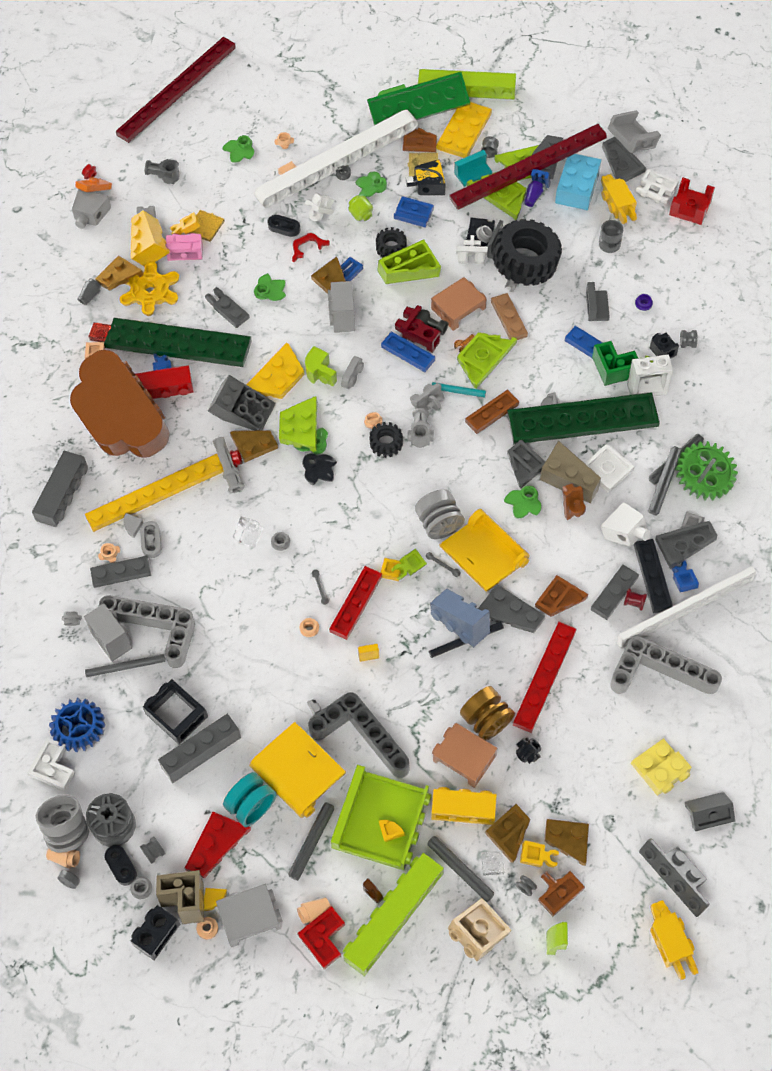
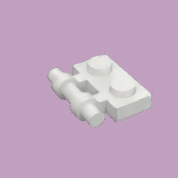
(658, 182)

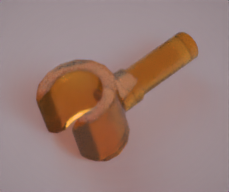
(463, 343)

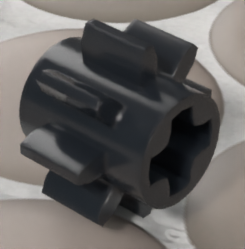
(528, 750)

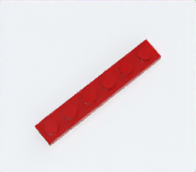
(544, 677)

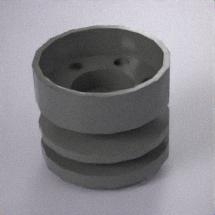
(117, 828)

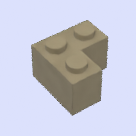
(184, 891)

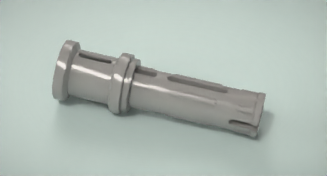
(230, 472)

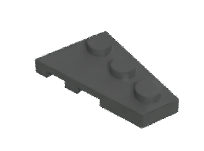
(621, 161)
(511, 610)

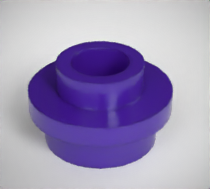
(641, 299)

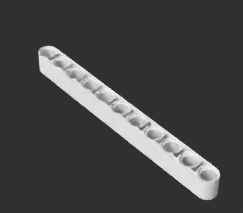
(330, 160)

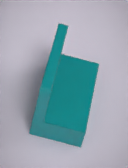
(472, 168)

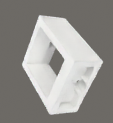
(643, 367)

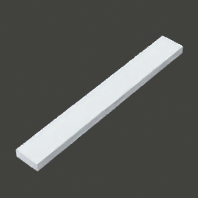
(687, 606)

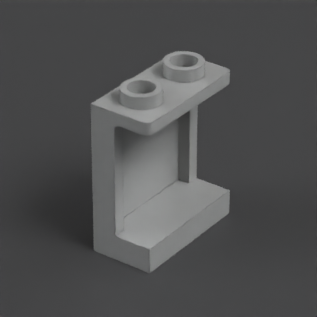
(631, 133)
(248, 913)

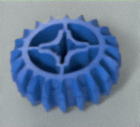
(64, 718)

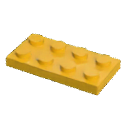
(464, 129)

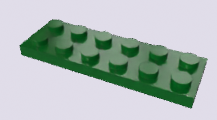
(422, 99)

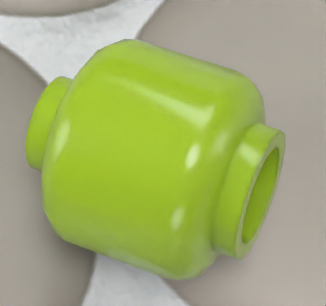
(360, 208)

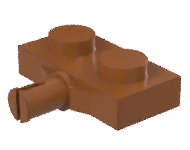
(560, 892)

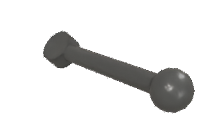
(455, 572)
(315, 573)

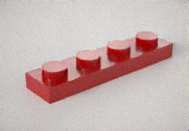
(355, 602)

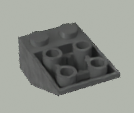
(241, 405)

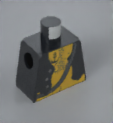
(428, 179)

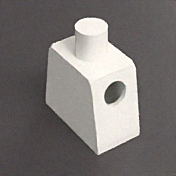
(625, 526)

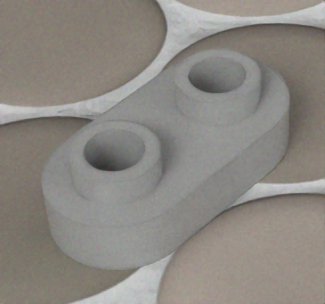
(350, 375)
(152, 540)

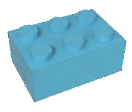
(578, 181)

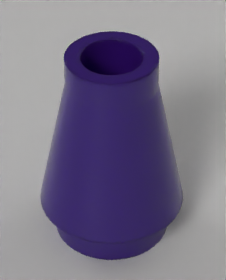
(534, 191)

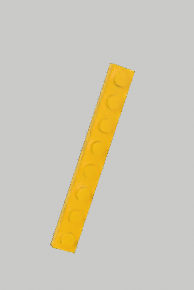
(154, 492)

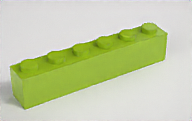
(478, 84)
(393, 914)

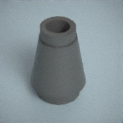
(89, 291)

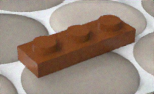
(491, 411)

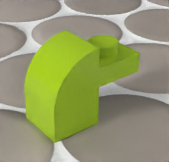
(317, 367)

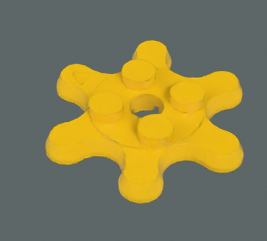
(157, 296)

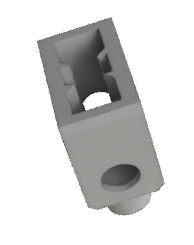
(89, 208)

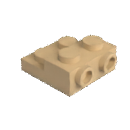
(478, 929)

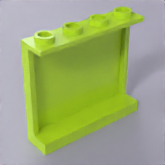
(377, 799)

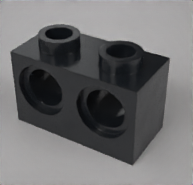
(159, 935)

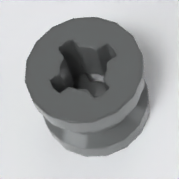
(490, 146)
(688, 338)
(152, 850)

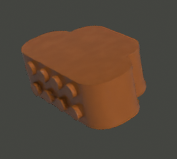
(118, 407)

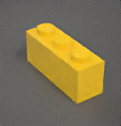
(463, 806)

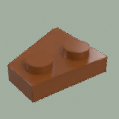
(420, 141)
(559, 597)

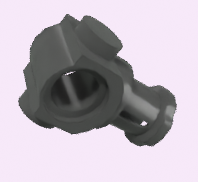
(166, 170)

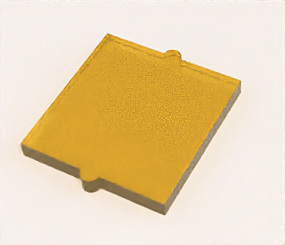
(420, 158)
(208, 225)

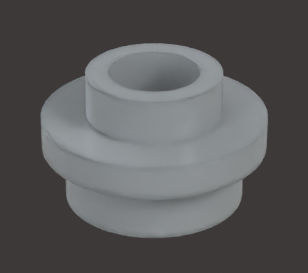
(484, 234)
(280, 536)
(71, 619)
(141, 882)

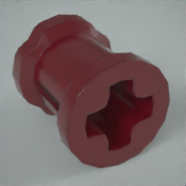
(635, 599)

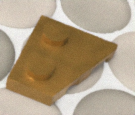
(117, 273)
(328, 273)
(253, 443)
(509, 832)
(569, 838)

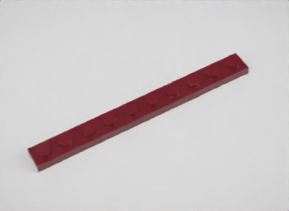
(175, 89)
(524, 167)

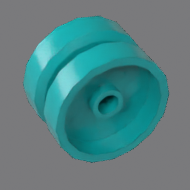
(249, 799)

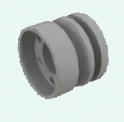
(439, 514)
(62, 823)

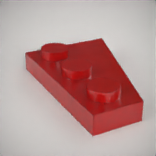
(215, 842)

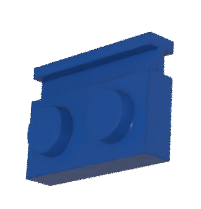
(413, 211)

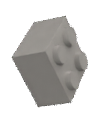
(341, 307)
(108, 631)

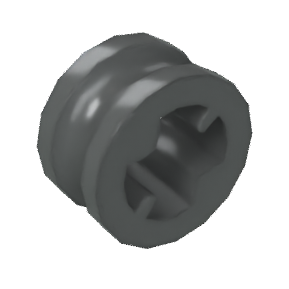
(343, 176)
(526, 885)

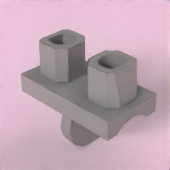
(429, 399)

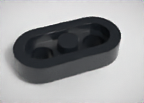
(286, 225)
(120, 864)

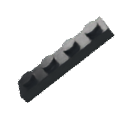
(653, 575)

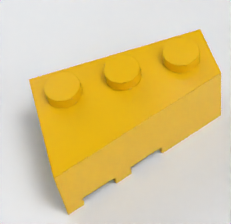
(147, 239)

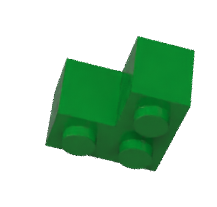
(610, 365)

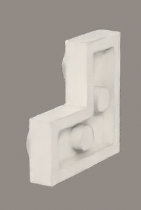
(46, 765)

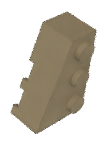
(566, 468)

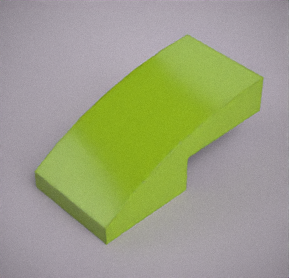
(557, 938)

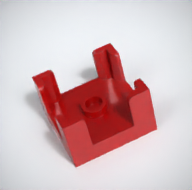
(691, 204)

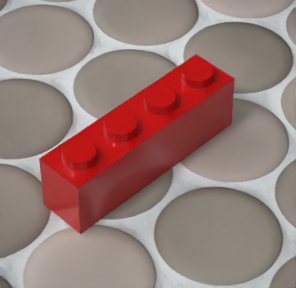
(167, 382)

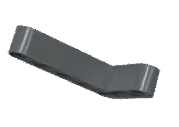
(364, 728)

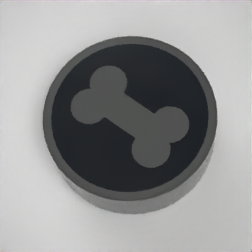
(68, 879)

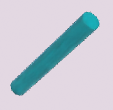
(462, 390)

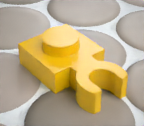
(186, 225)
(535, 854)

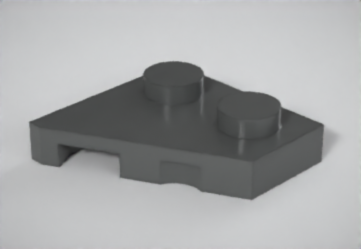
(524, 462)

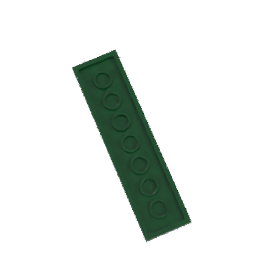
(178, 342)
(583, 418)

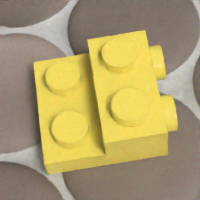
(661, 767)

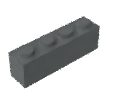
(60, 489)
(199, 748)

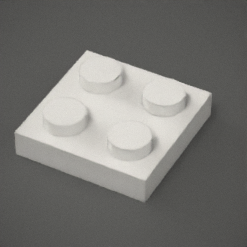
(610, 467)

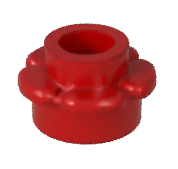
(89, 171)
(236, 458)

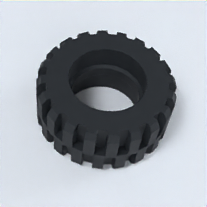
(530, 236)

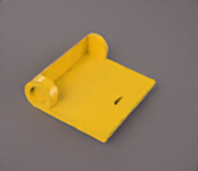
(485, 550)
(294, 772)

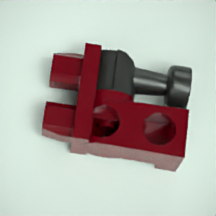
(420, 327)

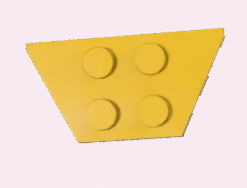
(278, 374)

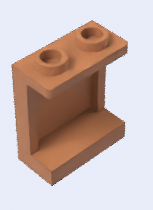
(458, 302)
(465, 753)

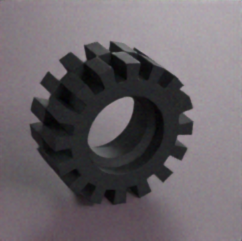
(387, 236)
(386, 430)

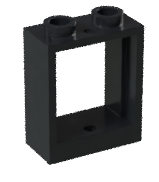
(189, 724)

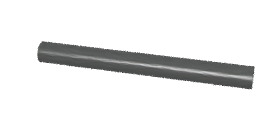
(125, 665)

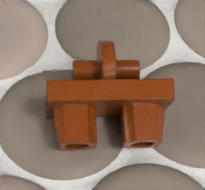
(573, 501)

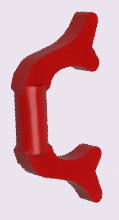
(309, 237)

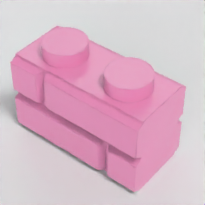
(184, 247)

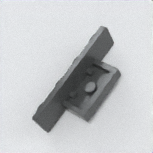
(678, 873)

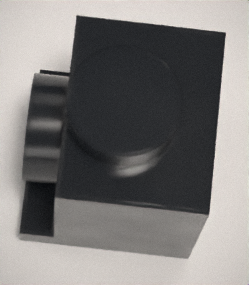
(663, 345)

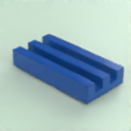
(540, 177)
(353, 270)

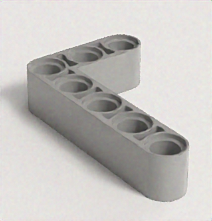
(155, 620)
(662, 665)

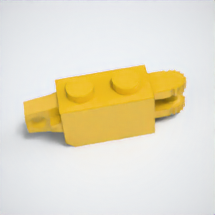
(618, 198)
(671, 939)

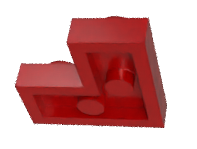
(317, 936)

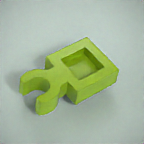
(409, 563)

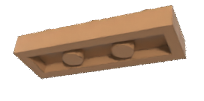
(509, 317)

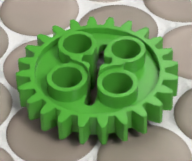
(721, 480)

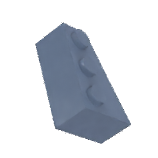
(460, 617)

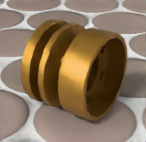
(487, 713)

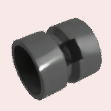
(611, 236)

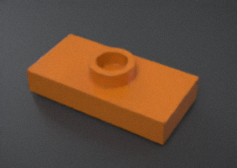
(93, 184)

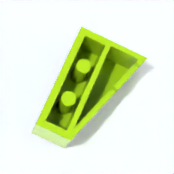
(409, 264)

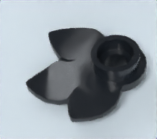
(320, 470)

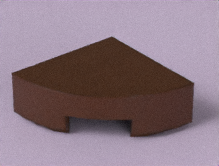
(372, 891)

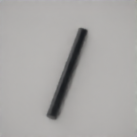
(458, 642)

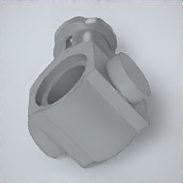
(420, 428)

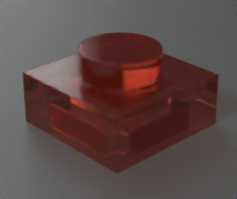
(99, 332)

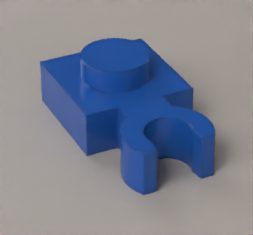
(161, 362)
(684, 579)

